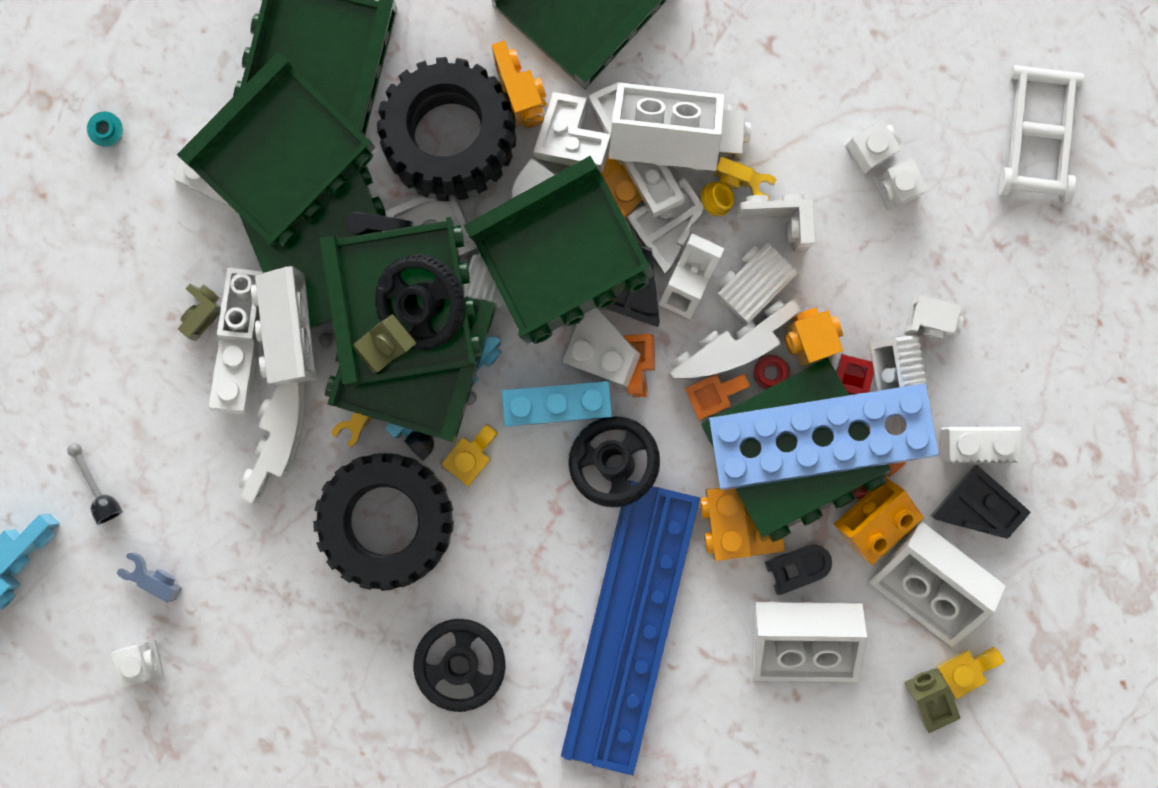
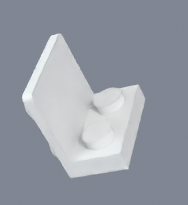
(799, 230)

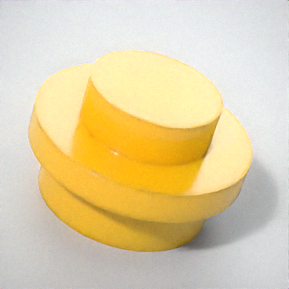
(717, 198)

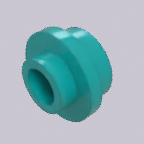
(112, 136)

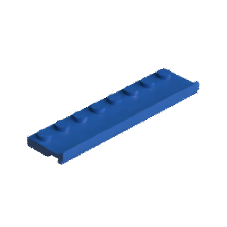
(630, 630)

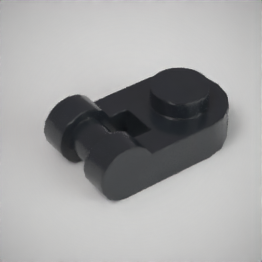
(361, 223)
(812, 564)

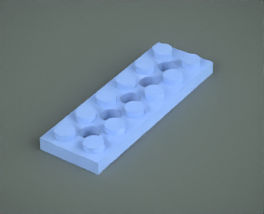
(835, 414)

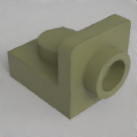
(200, 317)
(383, 344)
(933, 700)

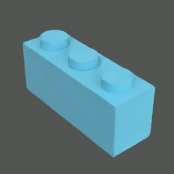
(556, 404)

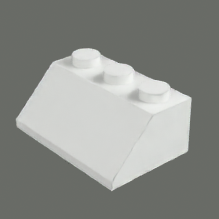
(666, 126)
(283, 326)
(938, 584)
(808, 641)

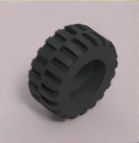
(438, 86)
(336, 530)

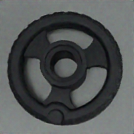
(432, 294)
(621, 491)
(483, 685)

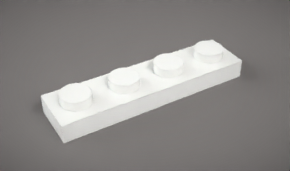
(652, 181)

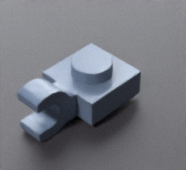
(156, 583)

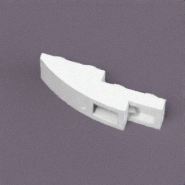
(237, 344)
(724, 354)
(284, 420)

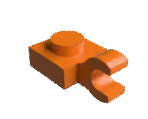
(646, 347)
(711, 395)

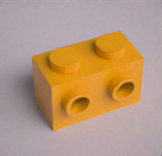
(813, 336)
(878, 521)

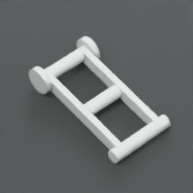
(1009, 176)

